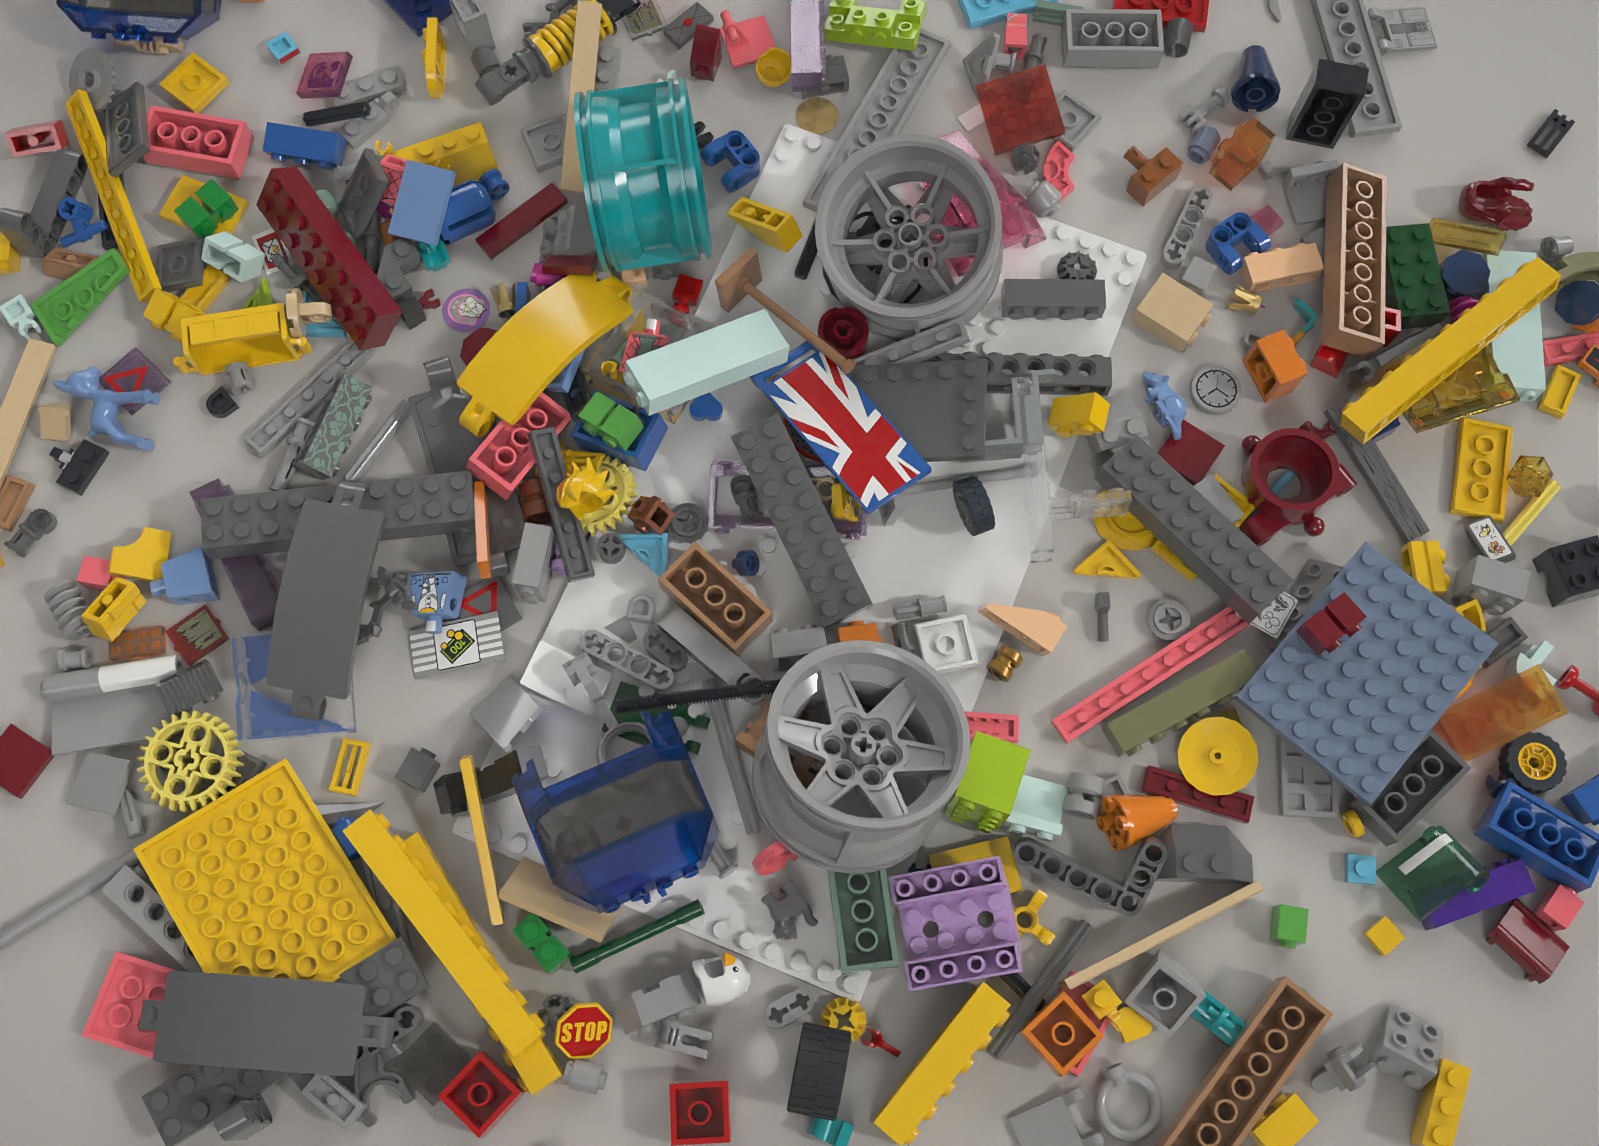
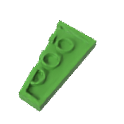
(77, 297)

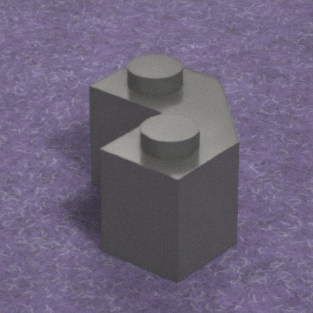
(398, 260)

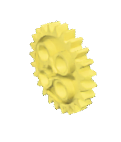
(620, 481)

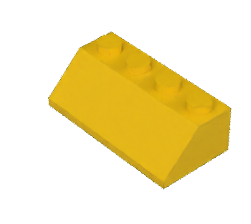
(464, 149)

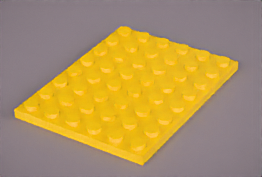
(265, 885)

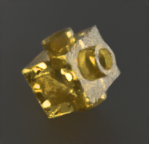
(1529, 476)

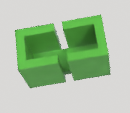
(615, 425)

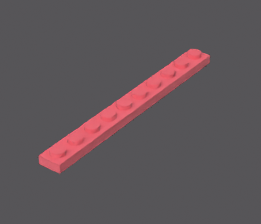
(1148, 674)

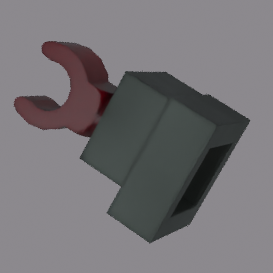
(413, 310)

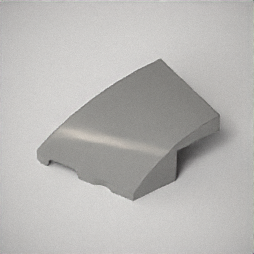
(506, 713)

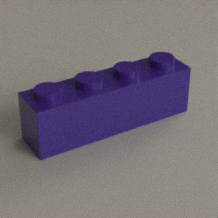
(1506, 882)

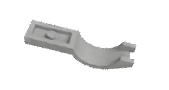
(330, 1097)

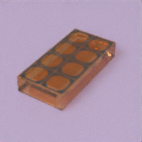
(138, 643)

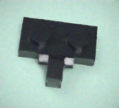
(79, 465)

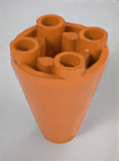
(1134, 818)

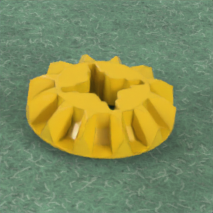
(841, 1006)

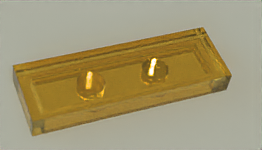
(1467, 236)

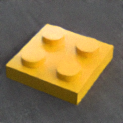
(194, 83)

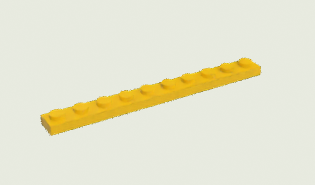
(112, 197)

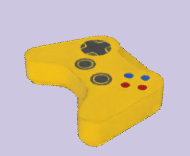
(843, 504)

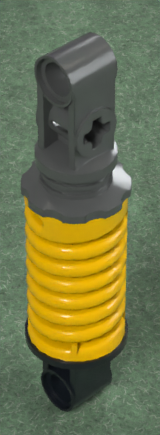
(548, 50)

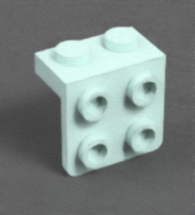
(1037, 809)

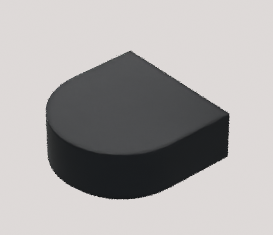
(221, 404)

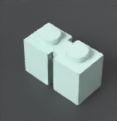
(227, 252)

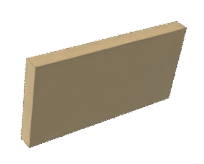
(533, 891)

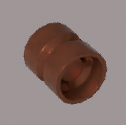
(535, 505)

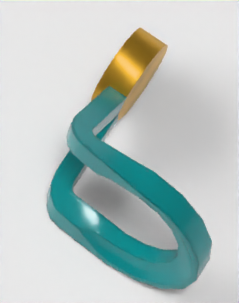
(1297, 303)

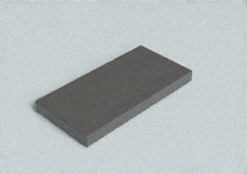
(126, 129)

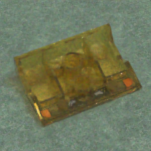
(1465, 393)

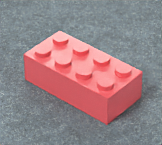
(197, 142)
(507, 454)

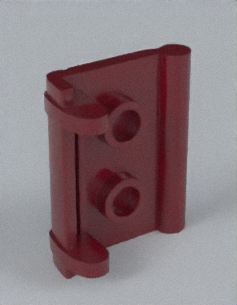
(1528, 942)

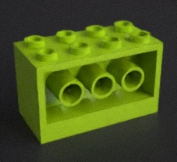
(989, 783)

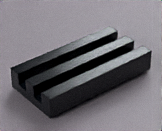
(1560, 120)

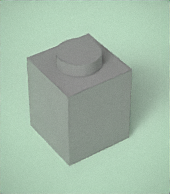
(1198, 275)

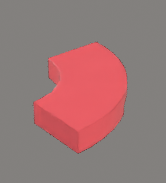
(1056, 169)

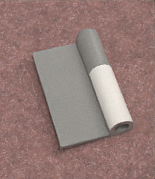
(108, 704)

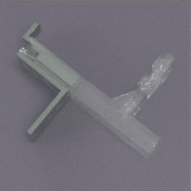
(1043, 499)

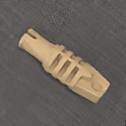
(157, 47)

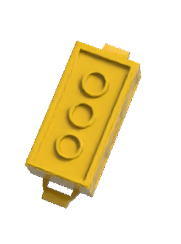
(242, 335)

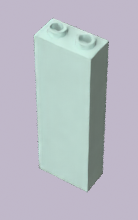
(1519, 347)
(706, 362)

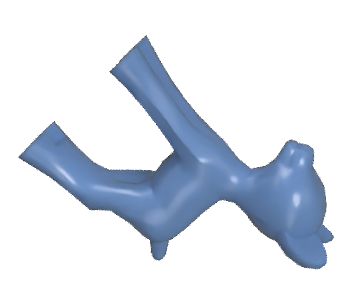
(106, 406)

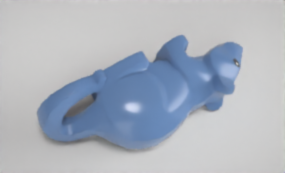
(1169, 405)

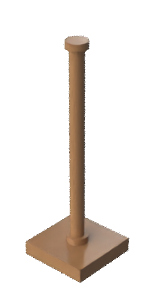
(742, 279)

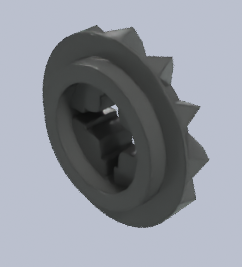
(1066, 266)
(682, 513)

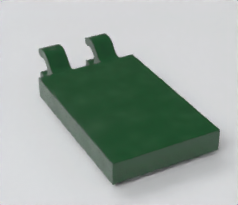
(627, 690)

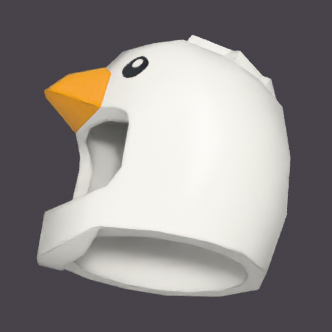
(721, 979)

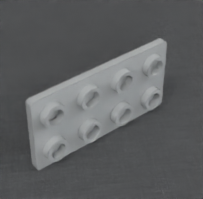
(1311, 583)

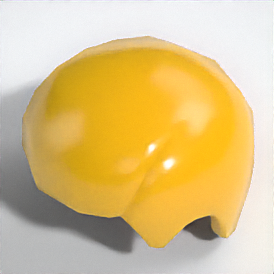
(773, 67)

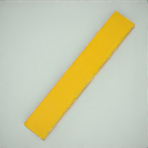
(481, 839)

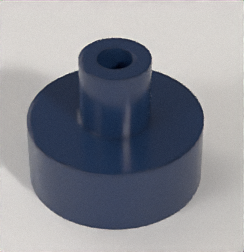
(746, 563)

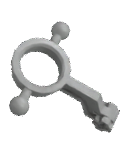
(580, 670)

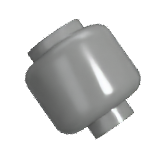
(1043, 198)

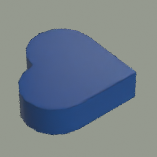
(706, 407)

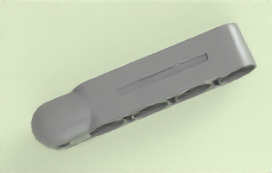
(708, 650)

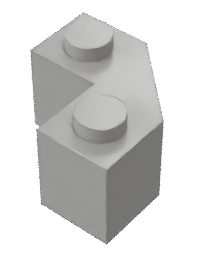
(648, 1006)

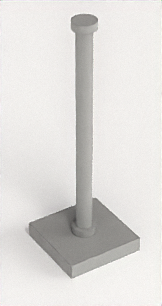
(892, 509)

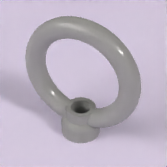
(1113, 1077)

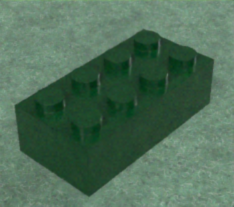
(1414, 276)

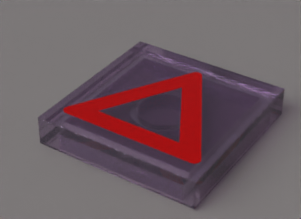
(133, 374)

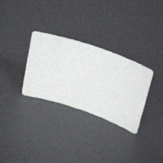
(550, 679)

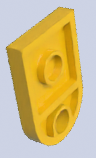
(434, 58)

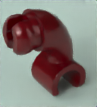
(1322, 433)

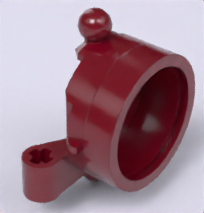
(1310, 461)

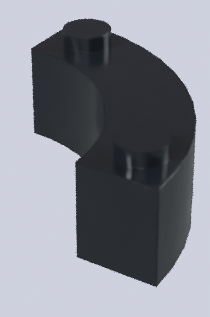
(493, 781)

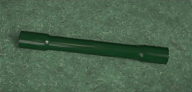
(595, 955)

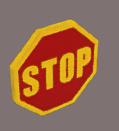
(583, 1030)

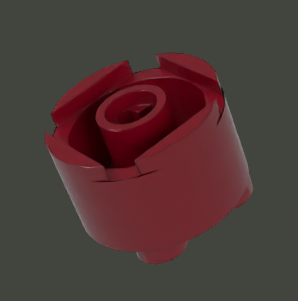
(844, 331)

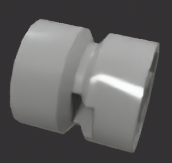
(1081, 786)

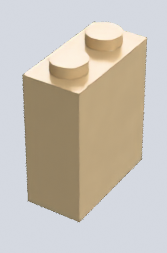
(1173, 312)

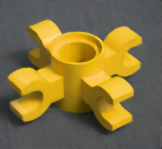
(1035, 929)

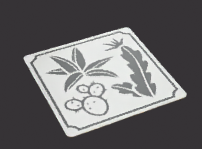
(1275, 616)

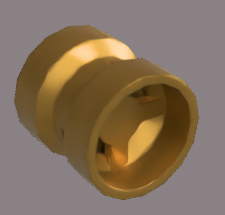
(1004, 663)

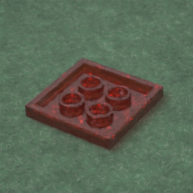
(1020, 109)

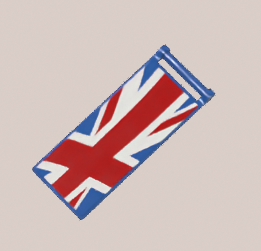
(843, 428)

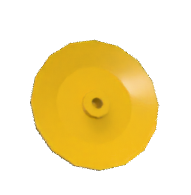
(1124, 531)
(1217, 756)

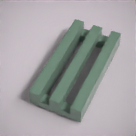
(1051, 12)

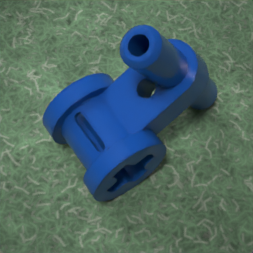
(80, 216)

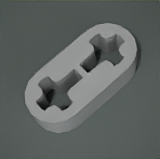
(793, 1014)

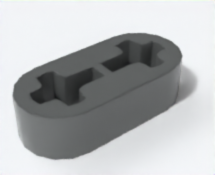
(669, 645)

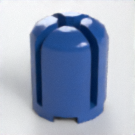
(467, 211)

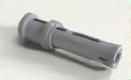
(296, 443)

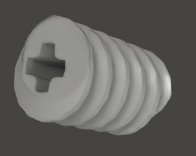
(67, 608)

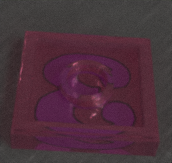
(324, 75)

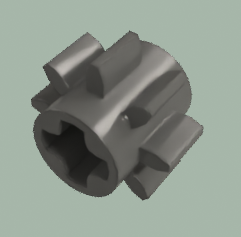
(1025, 158)
(554, 1008)

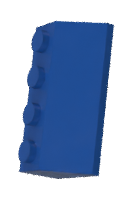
(1541, 837)

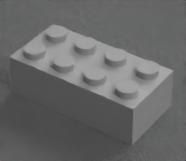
(1112, 38)

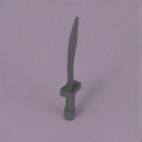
(299, 281)

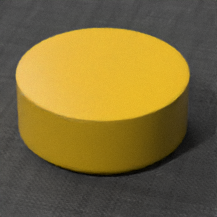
(1353, 823)

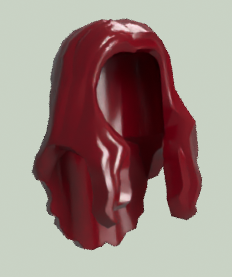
(1494, 204)

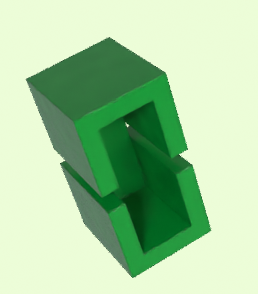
(215, 201)
(548, 951)

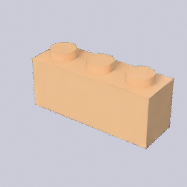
(1281, 267)

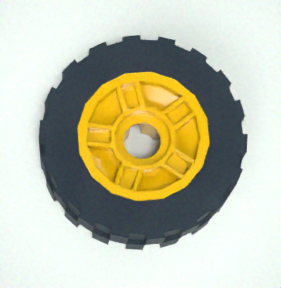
(1546, 757)

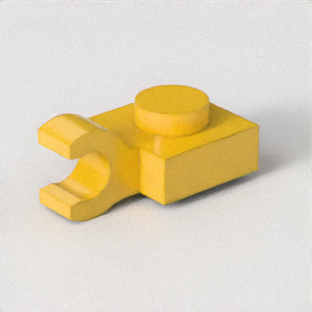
(1103, 1002)

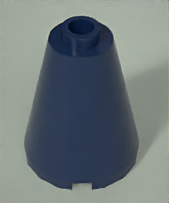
(1255, 81)

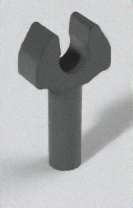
(1102, 606)

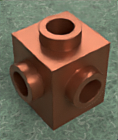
(650, 515)

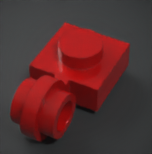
(687, 292)

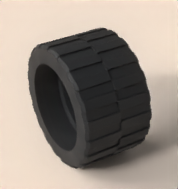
(819, 1071)

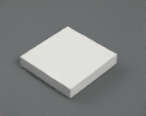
(946, 644)

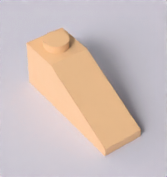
(1032, 627)

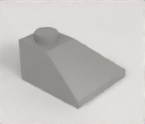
(1165, 993)

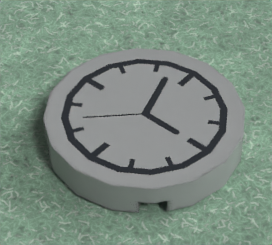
(1215, 390)

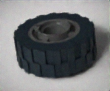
(973, 505)

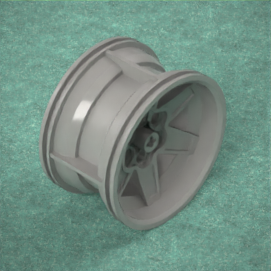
(866, 179)
(902, 693)

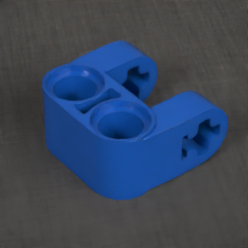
(738, 156)
(1224, 251)

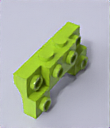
(875, 26)

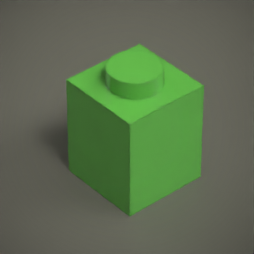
(1289, 925)

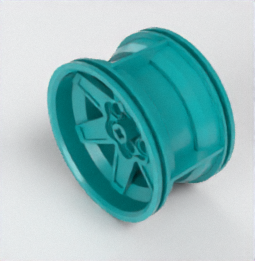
(642, 175)

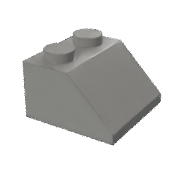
(1122, 425)
(791, 646)

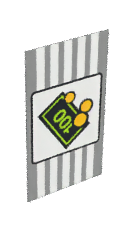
(460, 646)

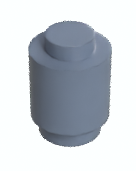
(1204, 144)

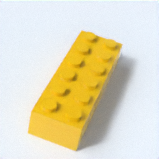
(940, 1064)

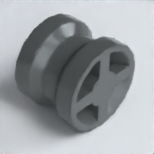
(611, 542)

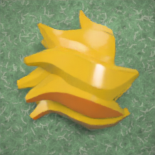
(583, 490)

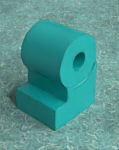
(832, 1132)

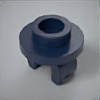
(1496, 786)

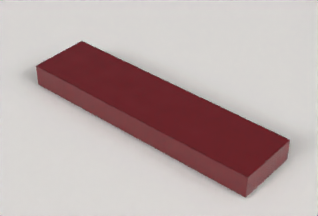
(521, 221)
(1173, 785)

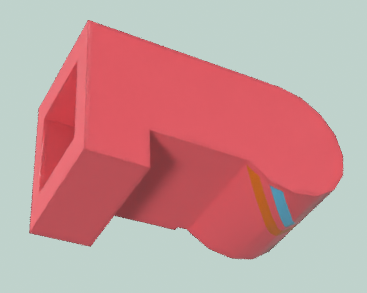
(1015, 34)

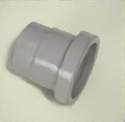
(1554, 247)

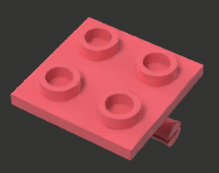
(745, 39)

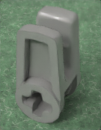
(680, 1030)

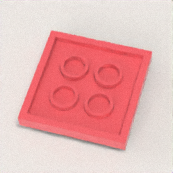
(120, 1003)

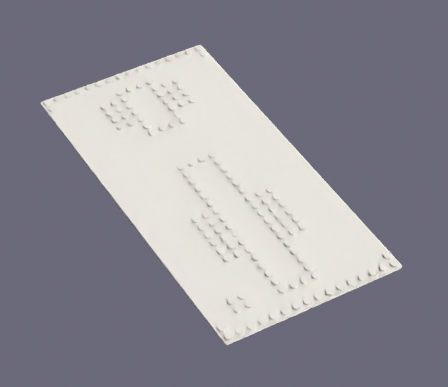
(917, 557)

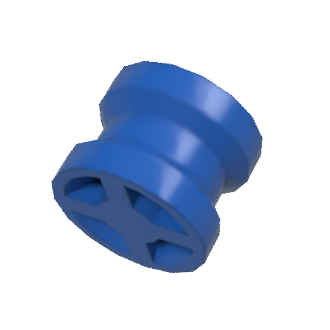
(494, 184)

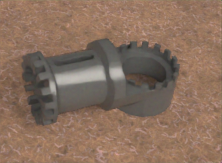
(746, 499)
(29, 532)

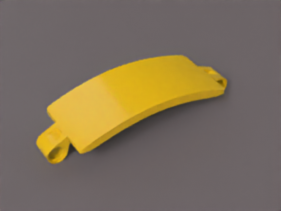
(538, 346)

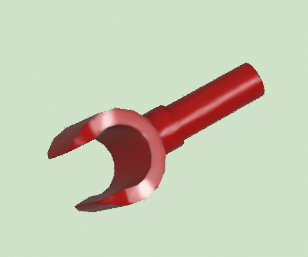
(877, 1041)

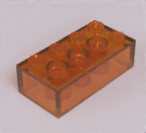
(1501, 713)

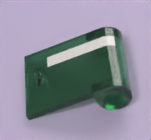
(1435, 871)

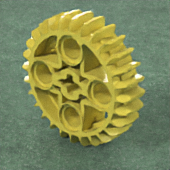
(180, 754)

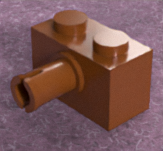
(1152, 174)

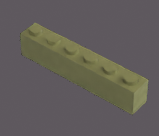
(1178, 704)

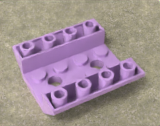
(954, 900)

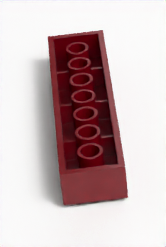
(328, 258)

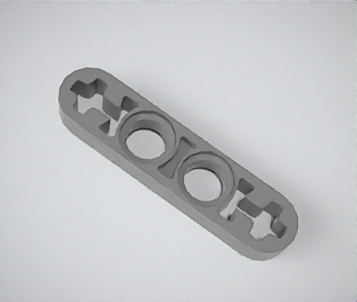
(1186, 227)
(625, 663)

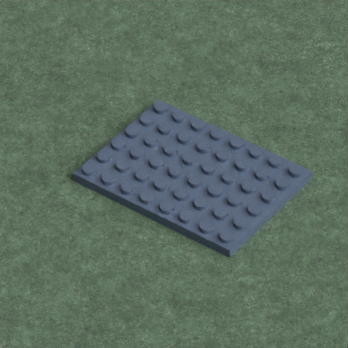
(1381, 688)

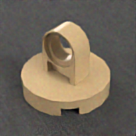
(304, 313)

